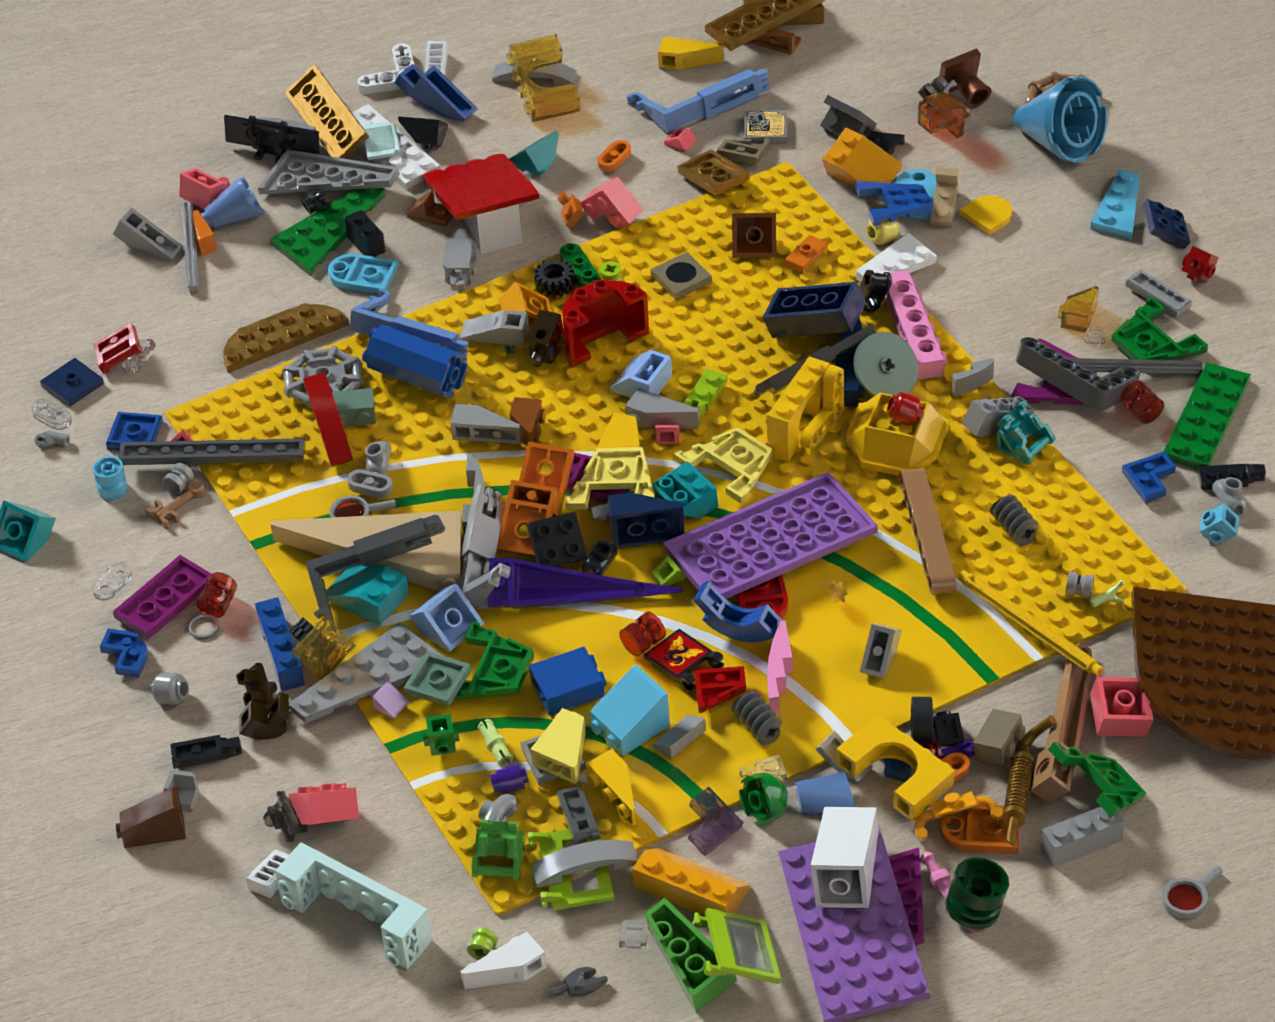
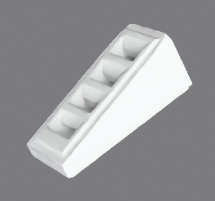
(436, 55)
(255, 879)

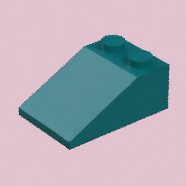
(369, 591)

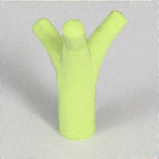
(1108, 596)

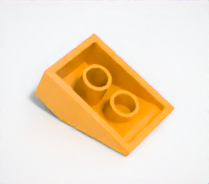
(859, 159)

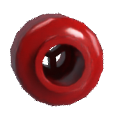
(904, 408)

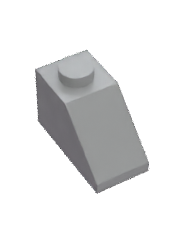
(880, 649)

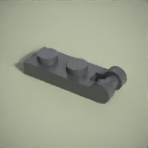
(578, 814)

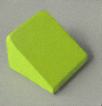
(668, 572)

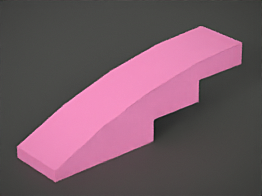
(778, 665)

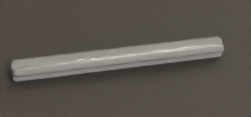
(190, 247)

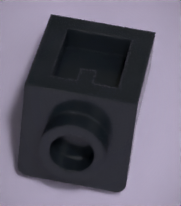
(948, 728)

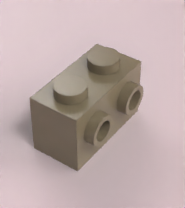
(999, 737)

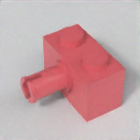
(201, 187)

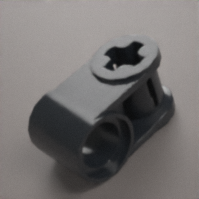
(874, 289)

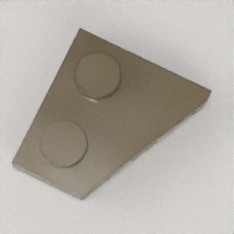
(744, 150)

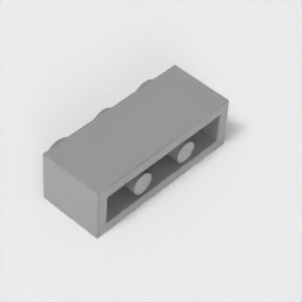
(1081, 836)

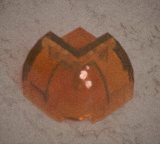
(942, 111)

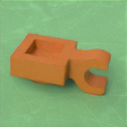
(571, 209)

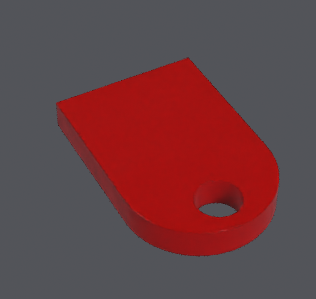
(770, 592)

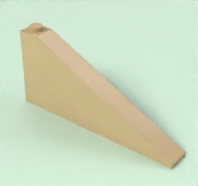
(428, 566)

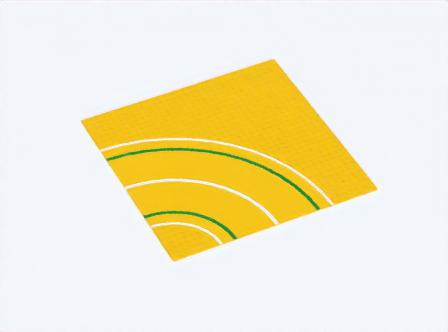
(946, 642)

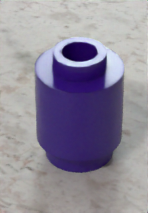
(509, 779)

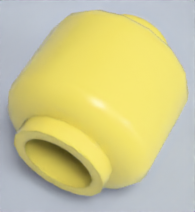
(883, 233)

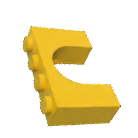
(800, 396)
(883, 740)

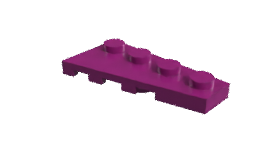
(907, 874)

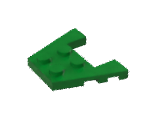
(1144, 340)
(500, 668)
(1117, 786)

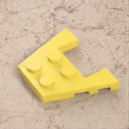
(737, 454)
(612, 470)

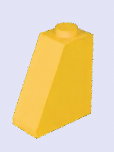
(620, 432)

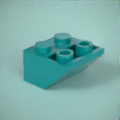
(690, 488)

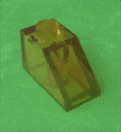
(1079, 309)

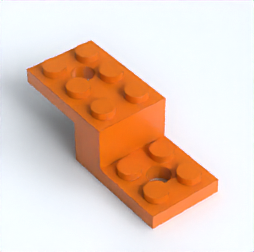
(534, 495)

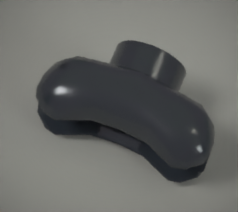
(313, 203)
(600, 557)

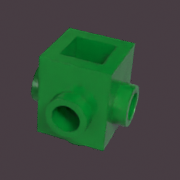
(440, 735)

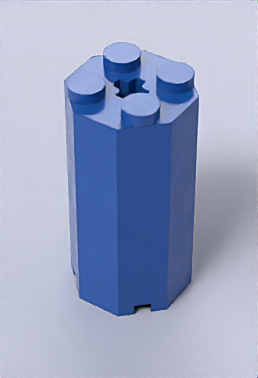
(415, 360)

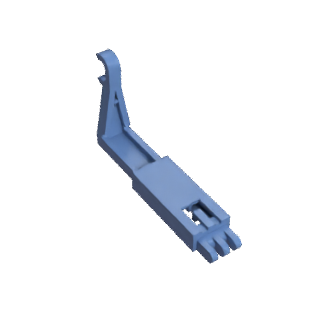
(708, 101)
(365, 317)

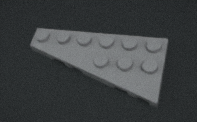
(307, 171)
(386, 659)

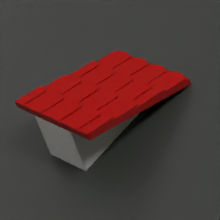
(486, 197)

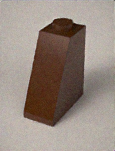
(152, 820)

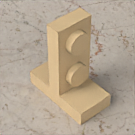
(945, 196)

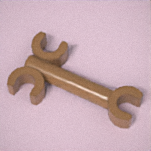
(168, 512)

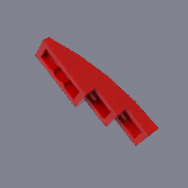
(328, 419)

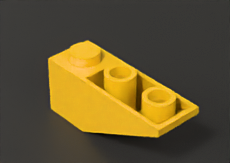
(686, 53)
(612, 779)

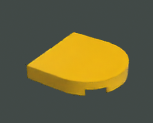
(988, 213)

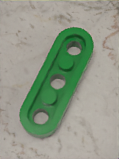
(583, 269)

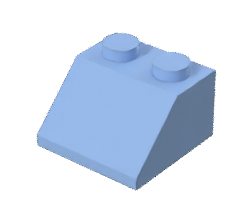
(446, 617)

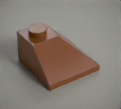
(753, 235)

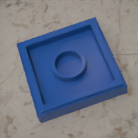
(133, 428)

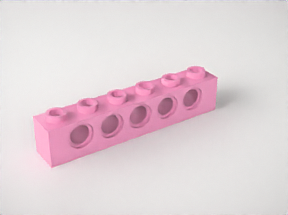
(914, 326)

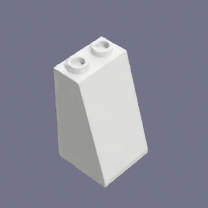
(845, 857)

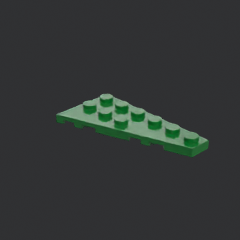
(324, 231)

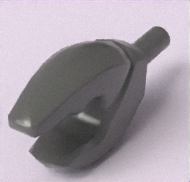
(576, 983)

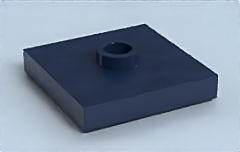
(72, 382)

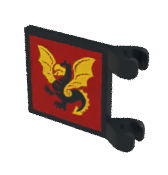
(680, 655)

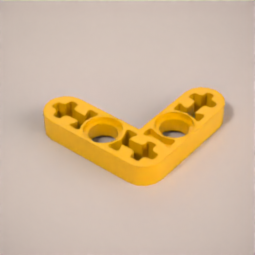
(832, 408)

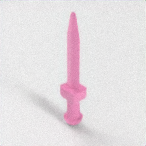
(939, 877)

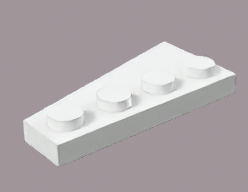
(902, 255)

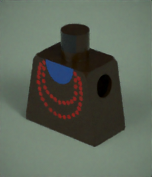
(545, 338)

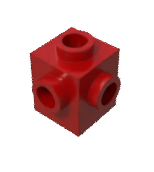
(1199, 264)

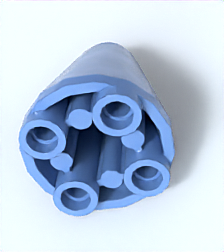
(232, 205)

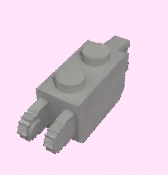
(459, 260)

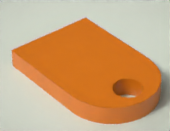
(977, 832)

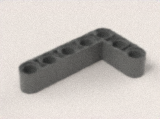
(1073, 378)

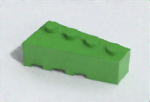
(686, 954)

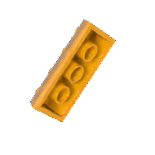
(687, 882)

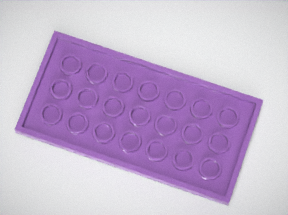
(771, 536)
(856, 955)

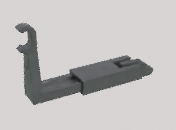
(782, 379)
(370, 551)

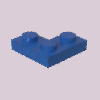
(1145, 475)

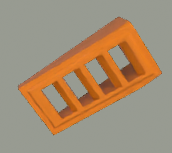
(204, 234)

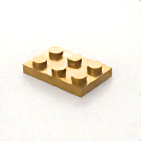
(713, 172)

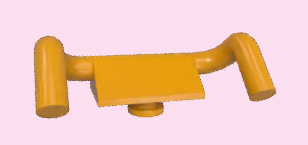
(953, 804)

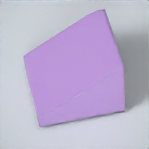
(389, 700)

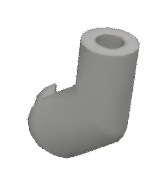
(50, 438)

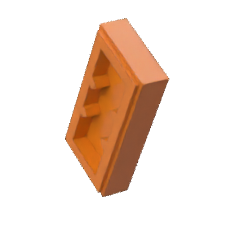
(806, 253)

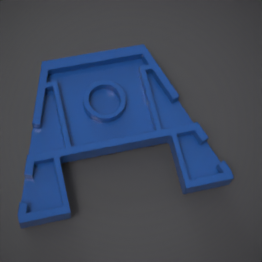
(899, 199)

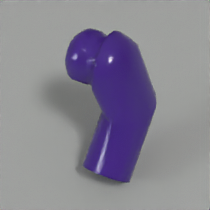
(966, 748)

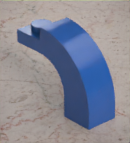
(733, 621)

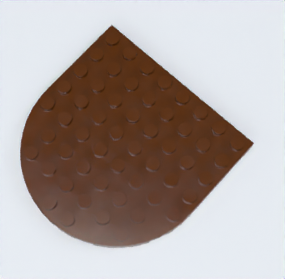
(1208, 668)

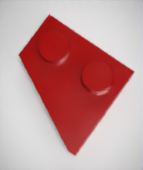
(718, 685)

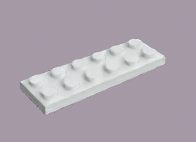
(411, 160)

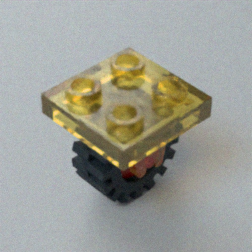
(320, 646)

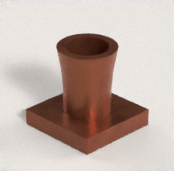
(964, 71)

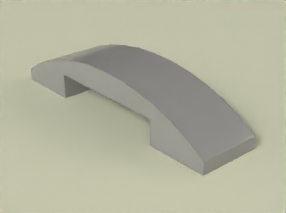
(558, 72)
(474, 478)
(583, 857)

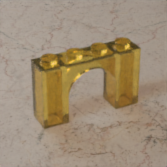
(539, 101)

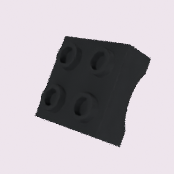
(557, 540)

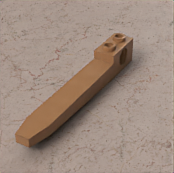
(1050, 777)

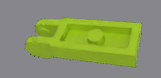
(706, 390)

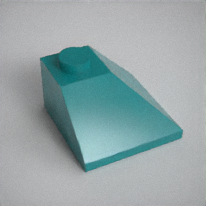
(537, 155)
(23, 529)

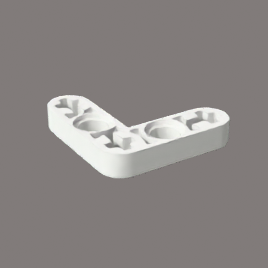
(374, 82)

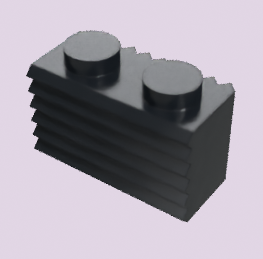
(365, 234)

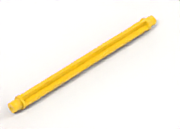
(1031, 623)

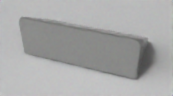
(680, 735)

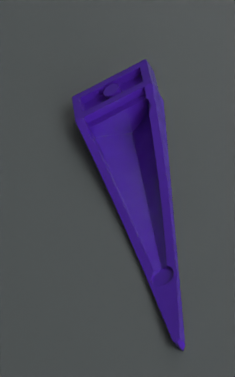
(546, 585)

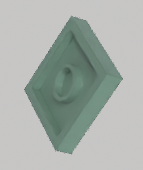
(437, 679)

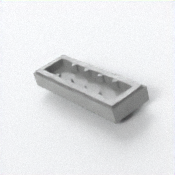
(1149, 286)

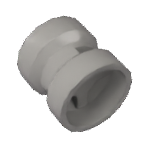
(176, 481)
(1079, 585)

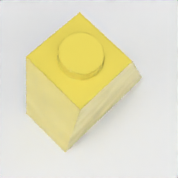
(561, 746)

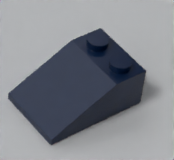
(643, 519)

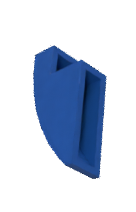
(435, 92)

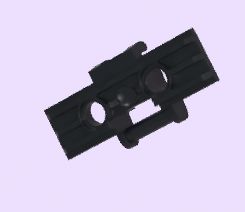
(251, 133)

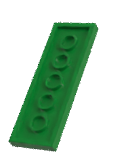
(1206, 416)

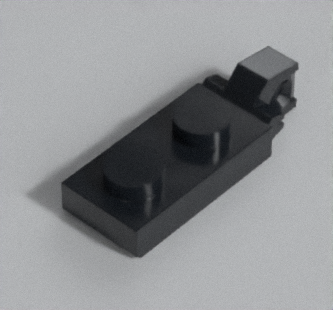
(1244, 472)
(204, 750)

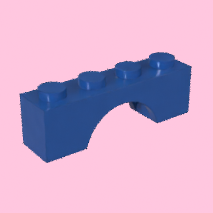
(280, 644)

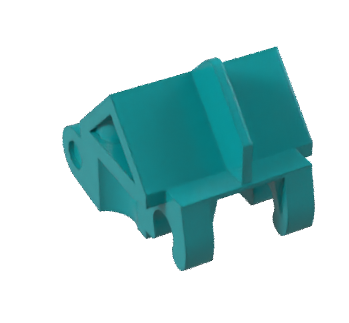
(1016, 428)

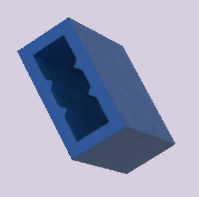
(567, 680)

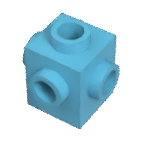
(1219, 524)

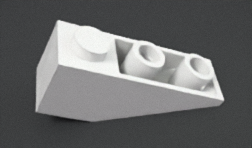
(508, 964)

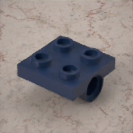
(1166, 223)

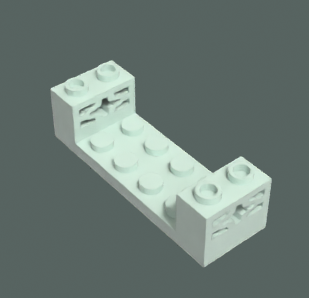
(403, 921)

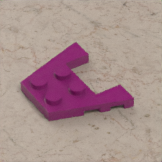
(1047, 391)

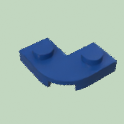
(131, 649)

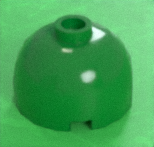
(763, 797)

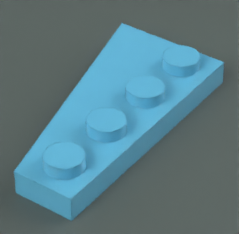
(1118, 207)

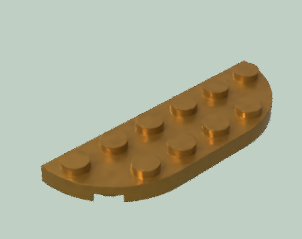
(281, 333)

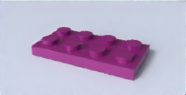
(162, 597)

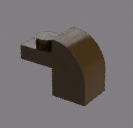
(265, 721)

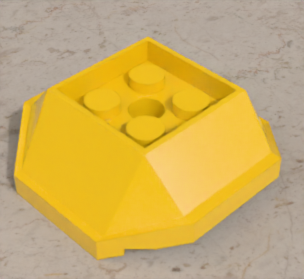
(890, 445)

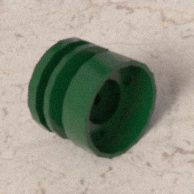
(977, 893)

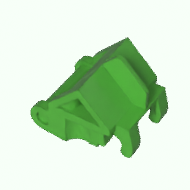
(498, 839)

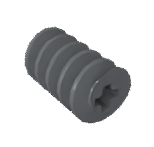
(1015, 519)
(757, 717)

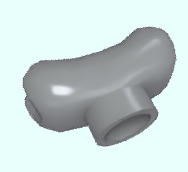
(378, 457)
(1230, 493)
(500, 809)

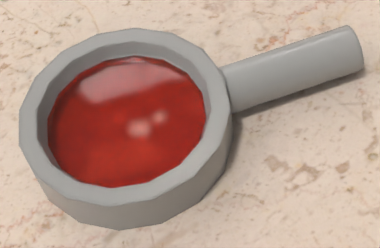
(356, 506)
(1188, 898)

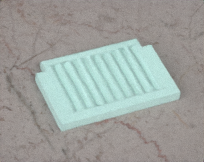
(382, 140)

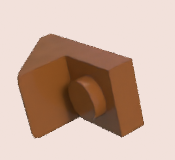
(428, 211)

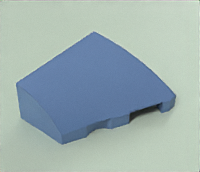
(823, 792)

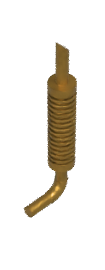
(1020, 781)

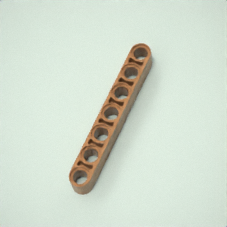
(927, 531)

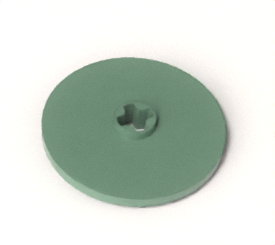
(899, 357)

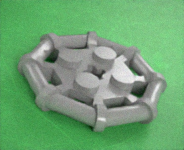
(319, 362)

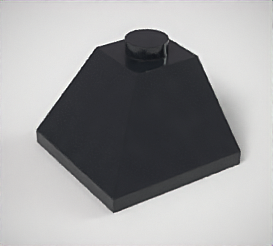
(425, 131)

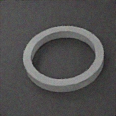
(200, 617)

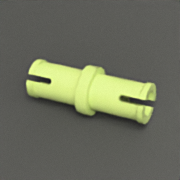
(495, 742)

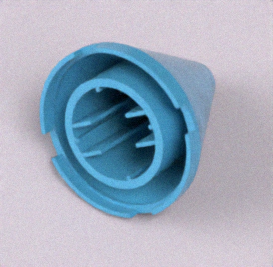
(1066, 119)

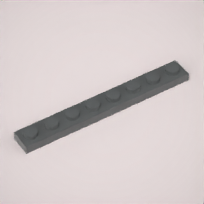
(212, 451)

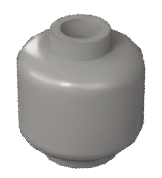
(169, 688)

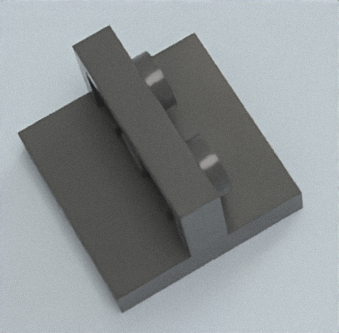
(844, 116)

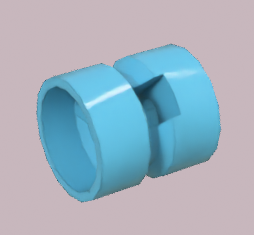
(110, 478)

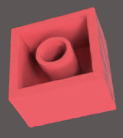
(1120, 707)

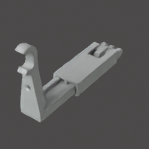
(481, 545)

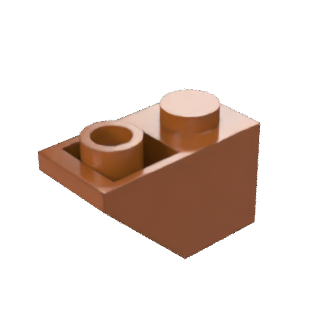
(529, 415)

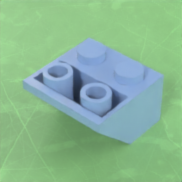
(647, 372)

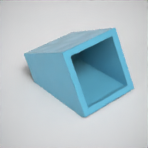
(631, 712)

